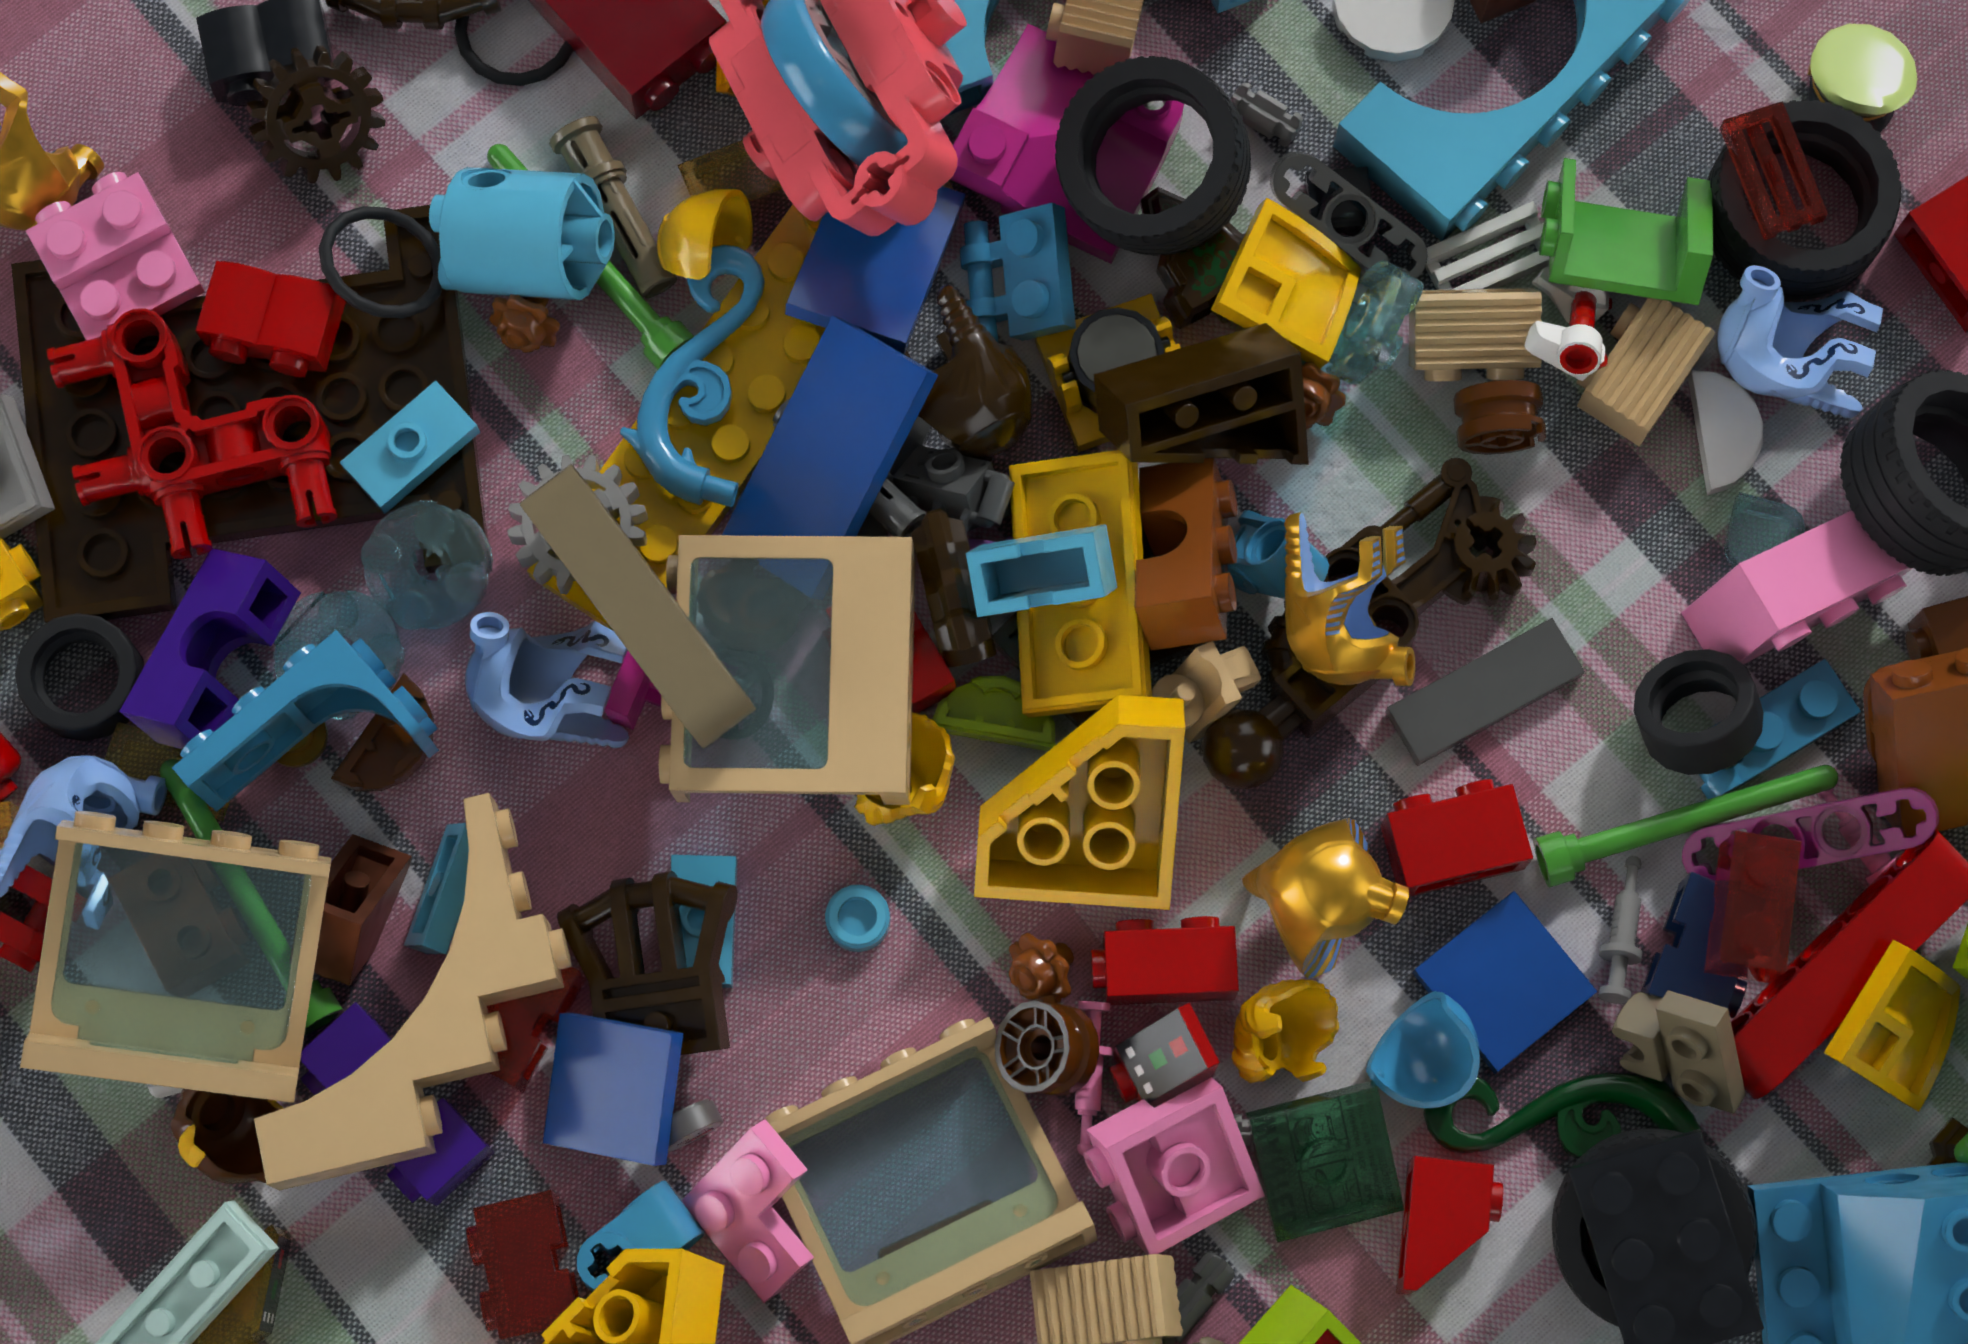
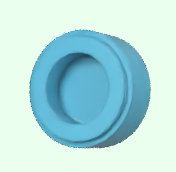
(857, 918)

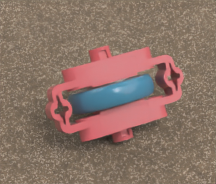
(847, 102)

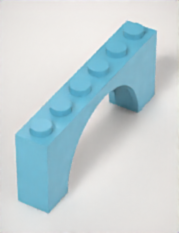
(1450, 162)

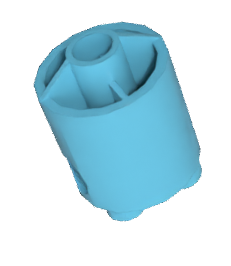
(521, 233)

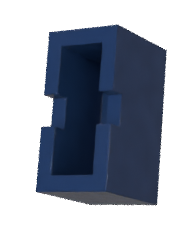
(1682, 964)

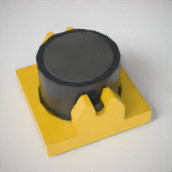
(1096, 345)

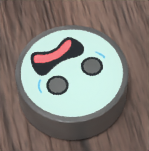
(693, 1123)

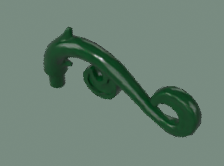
(1567, 1105)

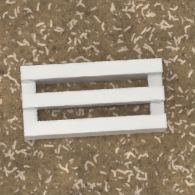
(1480, 234)

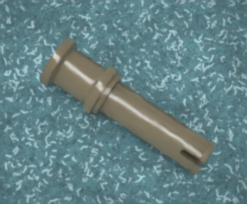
(587, 154)

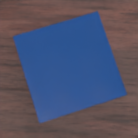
(1507, 980)
(613, 1088)

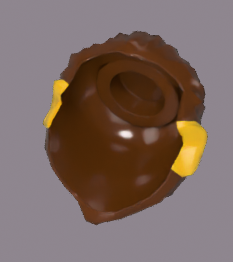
(220, 1134)

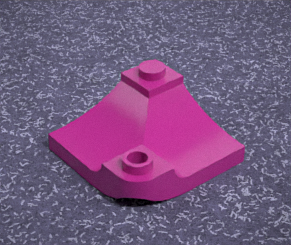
(1011, 139)

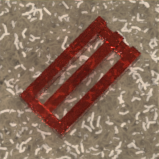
(1790, 218)

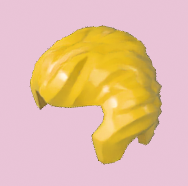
(930, 776)
(1284, 1029)

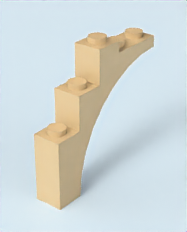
(381, 1107)

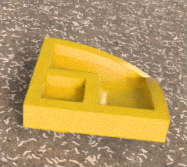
(1291, 281)
(1900, 1026)

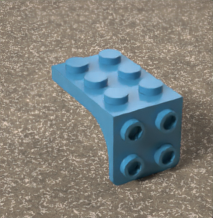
(272, 720)

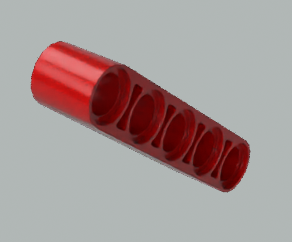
(1829, 974)

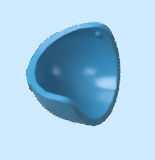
(1427, 1054)

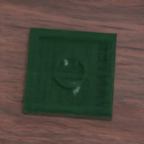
(1325, 1161)

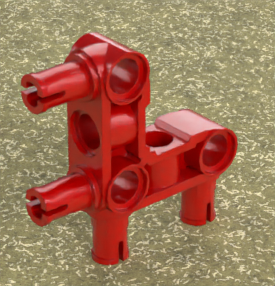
(217, 450)

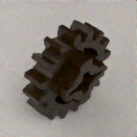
(292, 118)

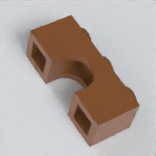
(1185, 519)

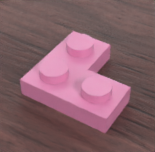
(738, 1215)

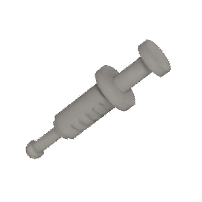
(1621, 945)

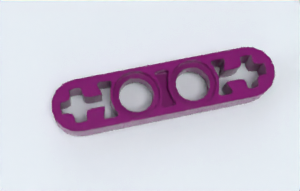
(1808, 824)

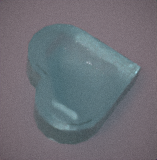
(1759, 526)

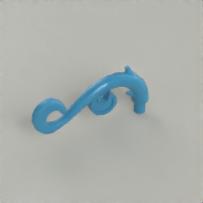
(685, 367)

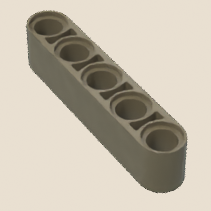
(637, 606)

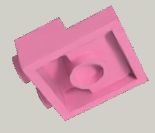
(113, 254)
(1172, 1167)

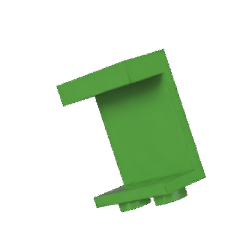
(1626, 247)

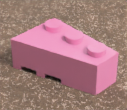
(1793, 588)

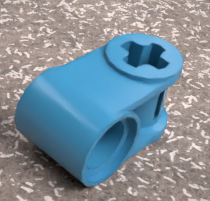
(1262, 556)
(649, 1222)

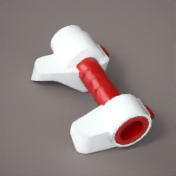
(1573, 348)

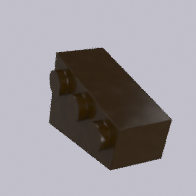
(1209, 401)

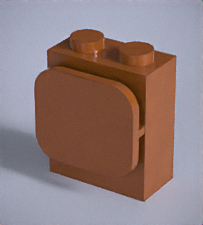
(1921, 734)

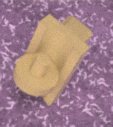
(1208, 685)

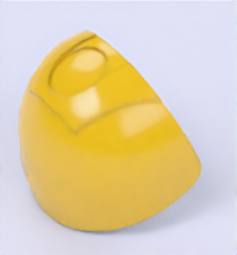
(698, 225)

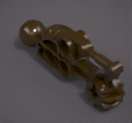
(1248, 745)

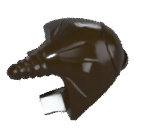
(982, 390)

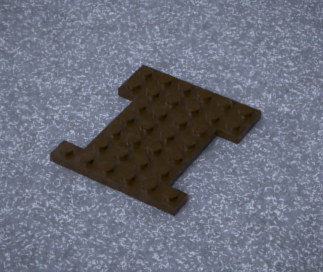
(116, 551)

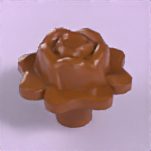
(524, 322)
(1320, 395)
(1040, 968)

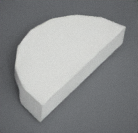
(1393, 27)
(1726, 428)

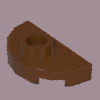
(383, 751)

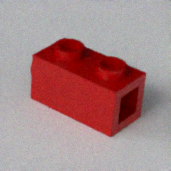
(1167, 964)

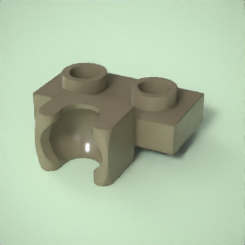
(1688, 1041)

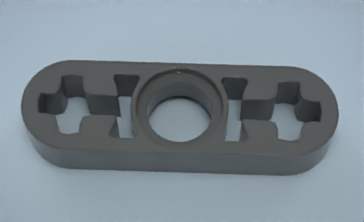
(1321, 176)

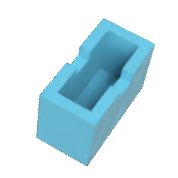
(1041, 570)

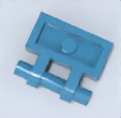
(1035, 272)

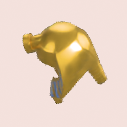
(29, 174)
(1331, 620)
(1325, 891)

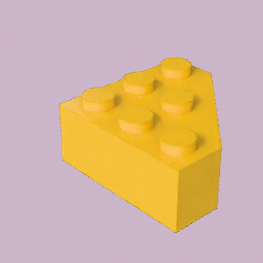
(1091, 813)
(646, 1300)

